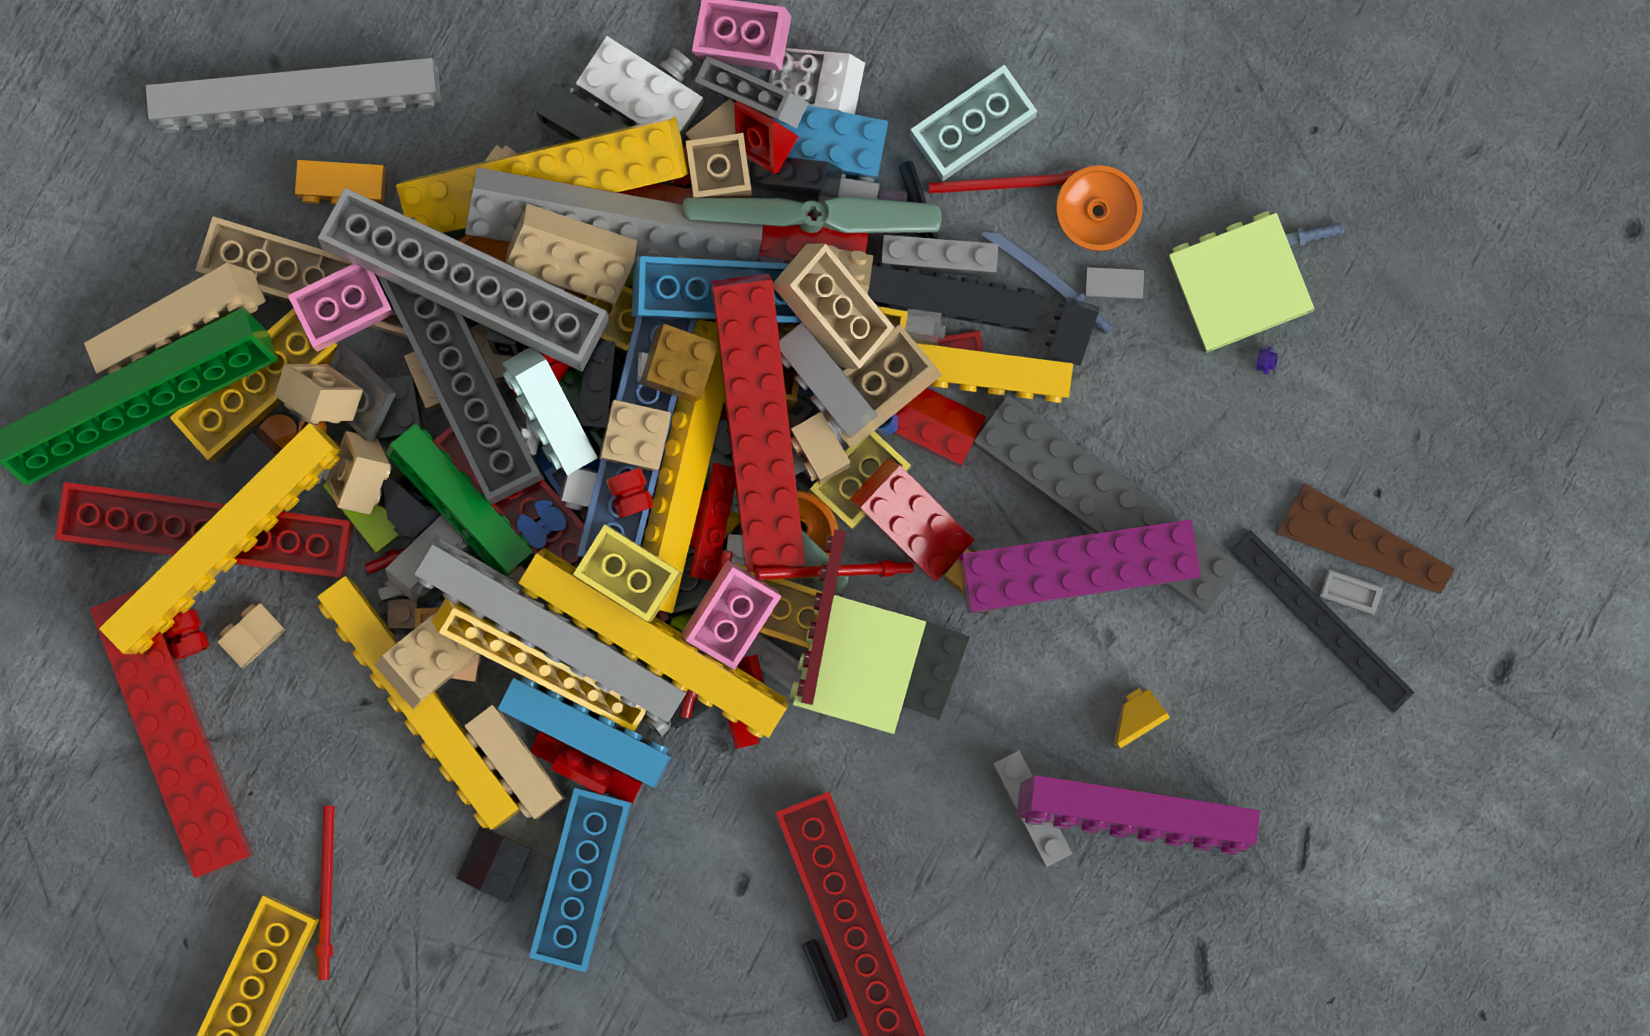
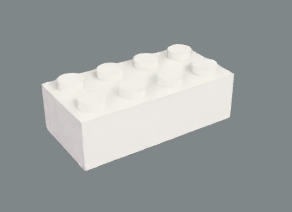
(636, 88)

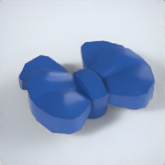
(551, 520)

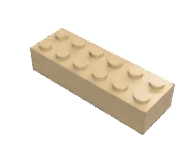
(175, 316)
(426, 659)

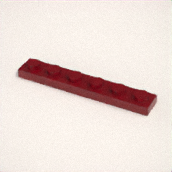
(823, 604)

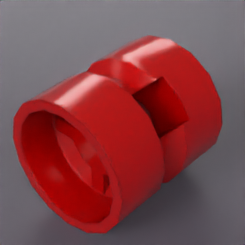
(630, 493)
(186, 635)

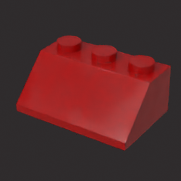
(939, 426)

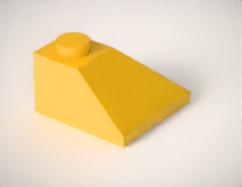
(1138, 717)

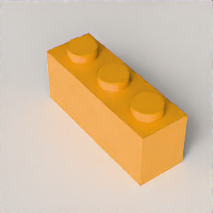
(328, 180)

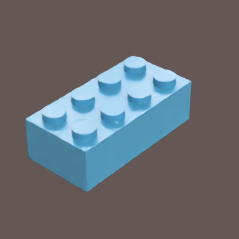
(842, 139)

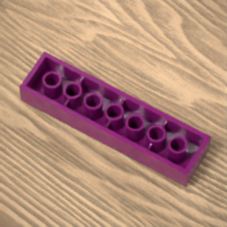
(1079, 566)
(1137, 814)

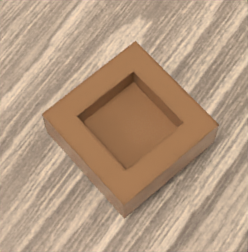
(401, 613)

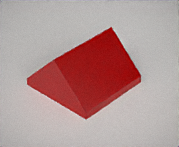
(764, 139)

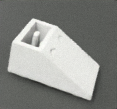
(821, 78)

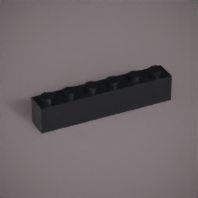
(954, 299)

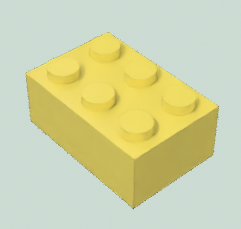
(864, 460)
(627, 573)

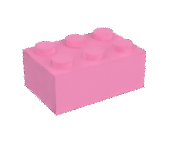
(742, 33)
(340, 305)
(731, 614)

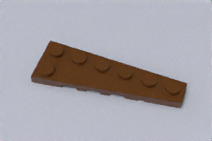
(1344, 533)

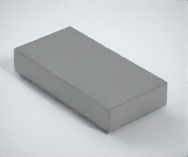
(1114, 283)
(1351, 592)

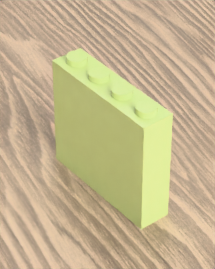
(1241, 281)
(864, 664)

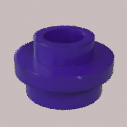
(1267, 360)

